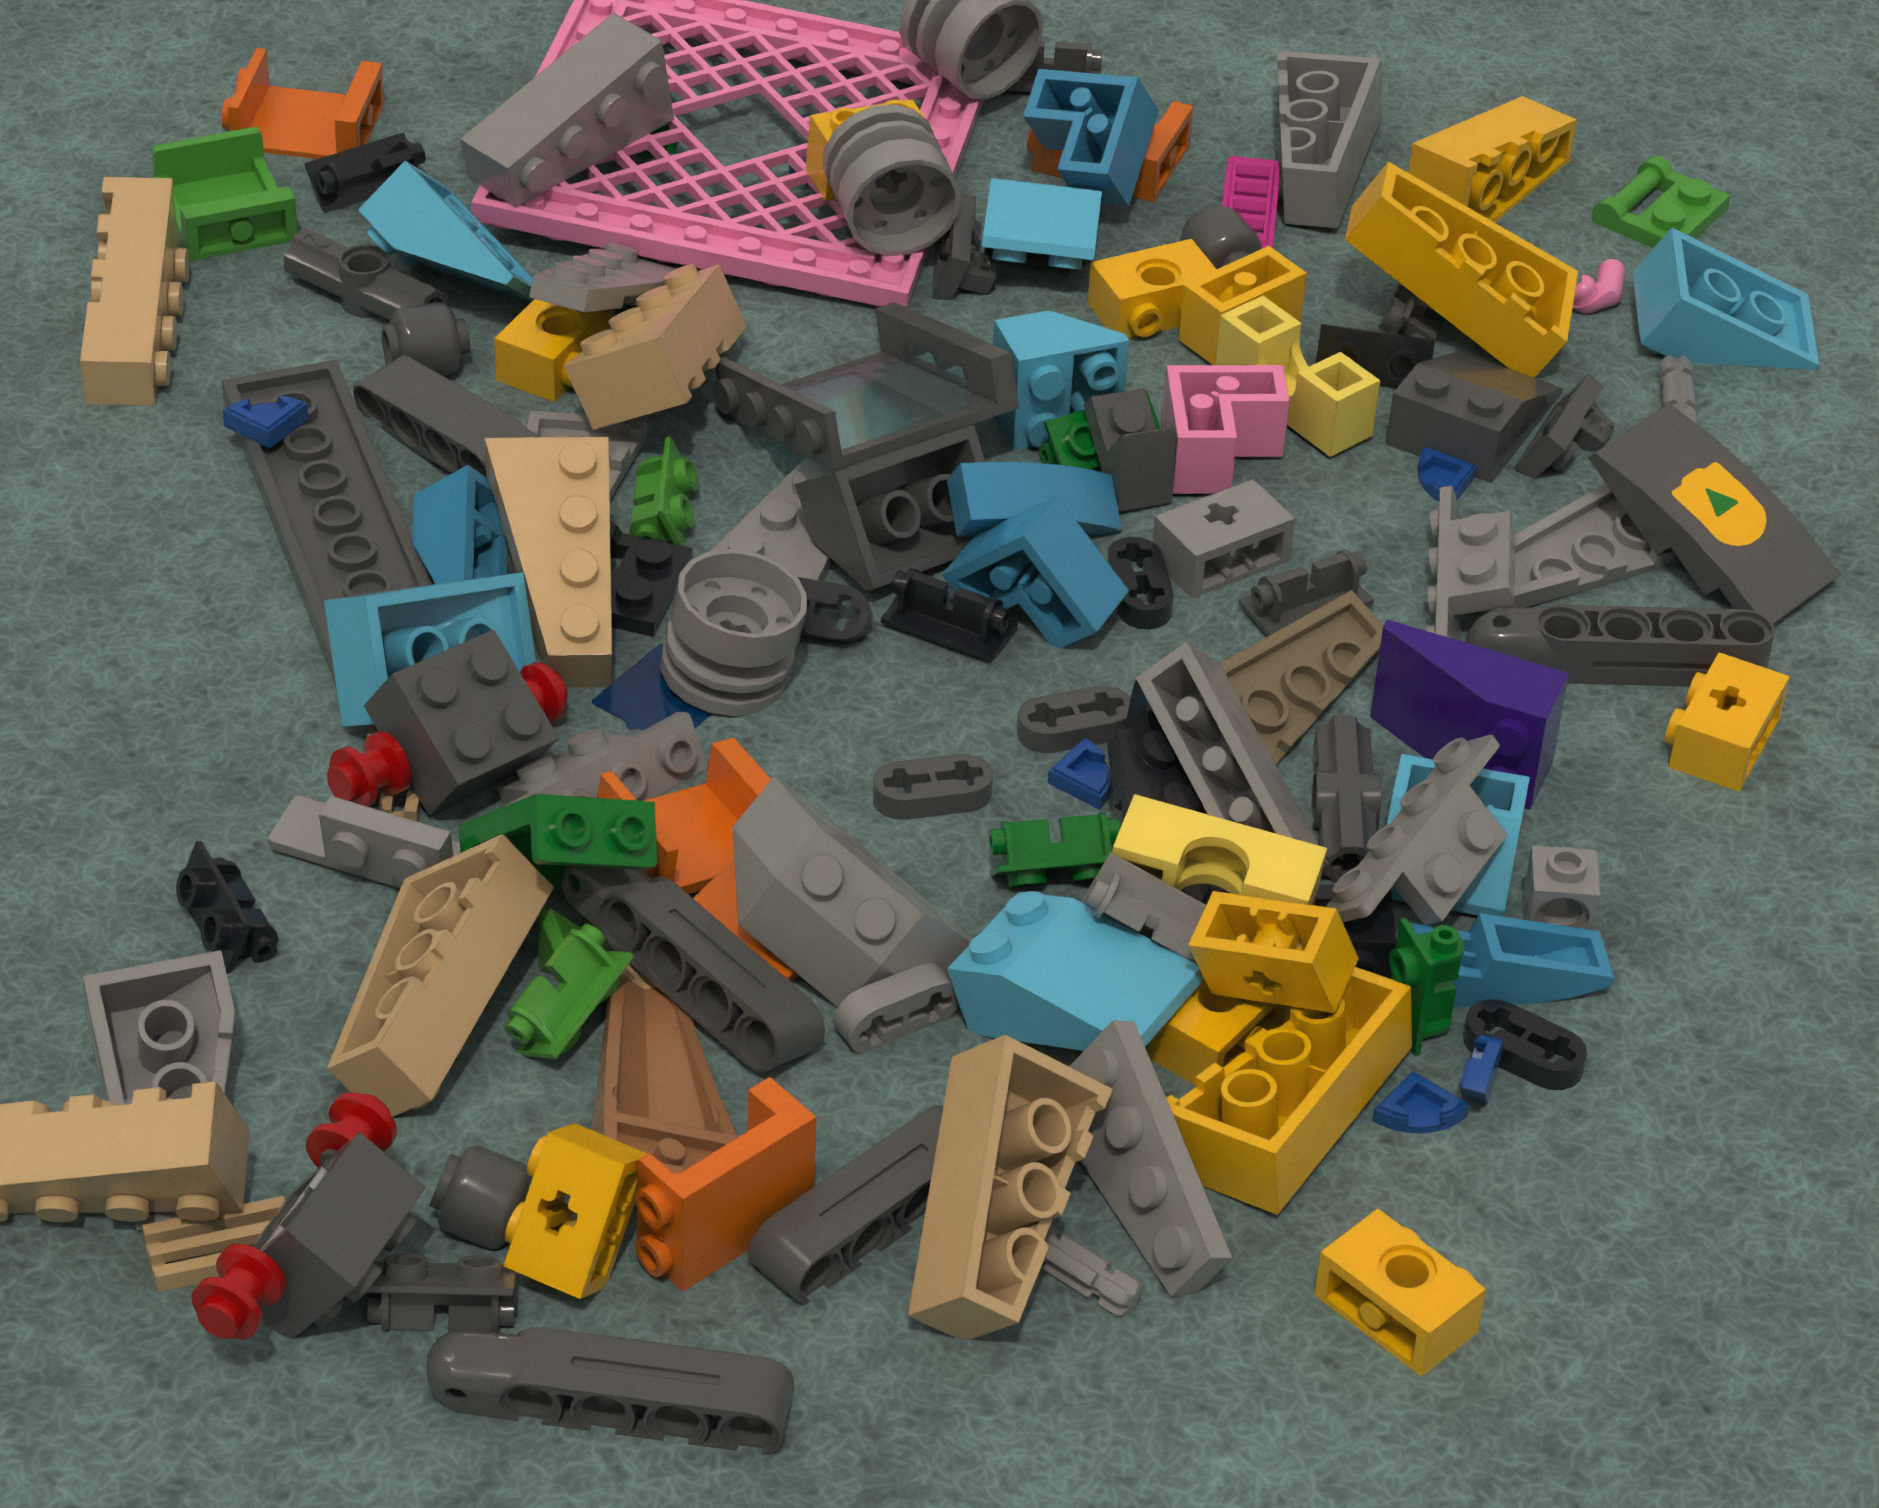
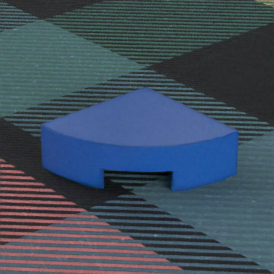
(266, 421)
(1444, 470)
(1083, 774)
(1482, 1068)
(1420, 1104)

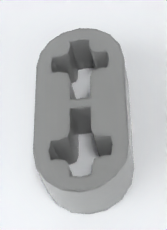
(896, 1007)

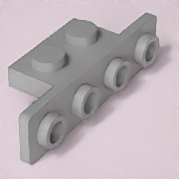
(1469, 565)
(644, 763)
(360, 839)
(1431, 844)

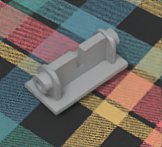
(1145, 904)

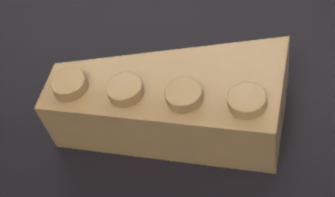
(133, 293)
(657, 347)
(558, 534)
(436, 972)
(124, 1157)
(997, 1183)

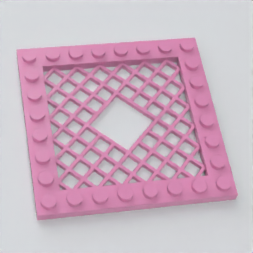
(740, 249)

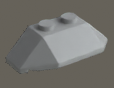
(830, 901)

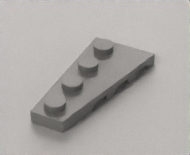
(599, 279)

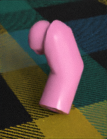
(1605, 292)

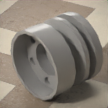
(974, 42)
(891, 180)
(733, 632)

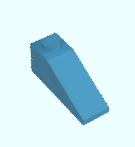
(459, 528)

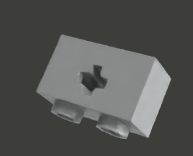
(1223, 538)

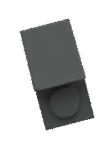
(1132, 449)

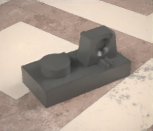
(956, 259)
(1570, 425)

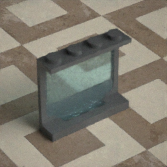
(911, 391)

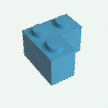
(1098, 125)
(1046, 568)

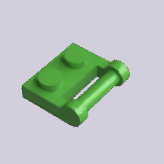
(1685, 204)

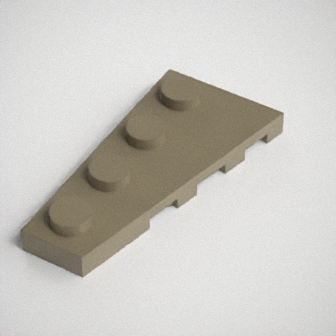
(1303, 669)

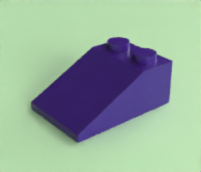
(1448, 689)

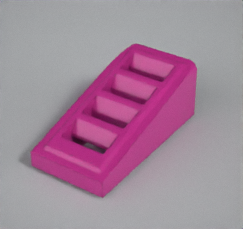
(1253, 192)

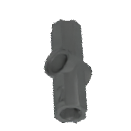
(356, 275)
(1344, 793)

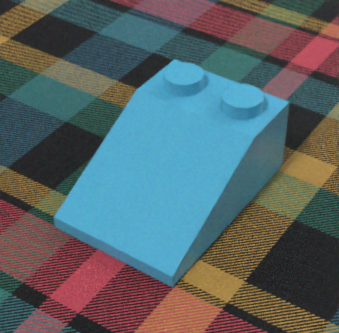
(434, 227)
(1720, 309)
(400, 627)
(1063, 975)

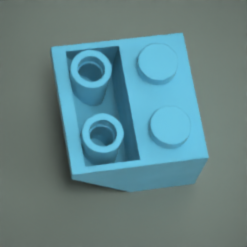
(1041, 221)
(1056, 369)
(1505, 798)

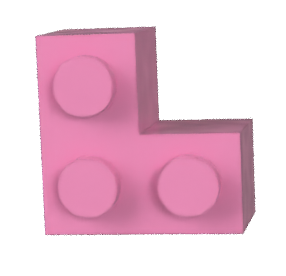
(1222, 416)

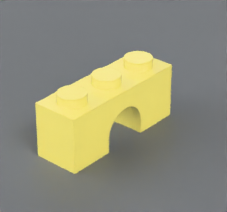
(1329, 401)
(1205, 849)

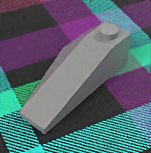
(160, 1029)

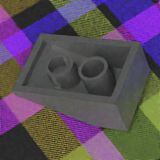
(1468, 410)

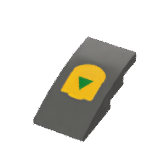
(1713, 515)

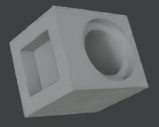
(1562, 887)

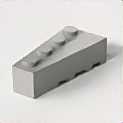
(572, 113)
(1329, 125)

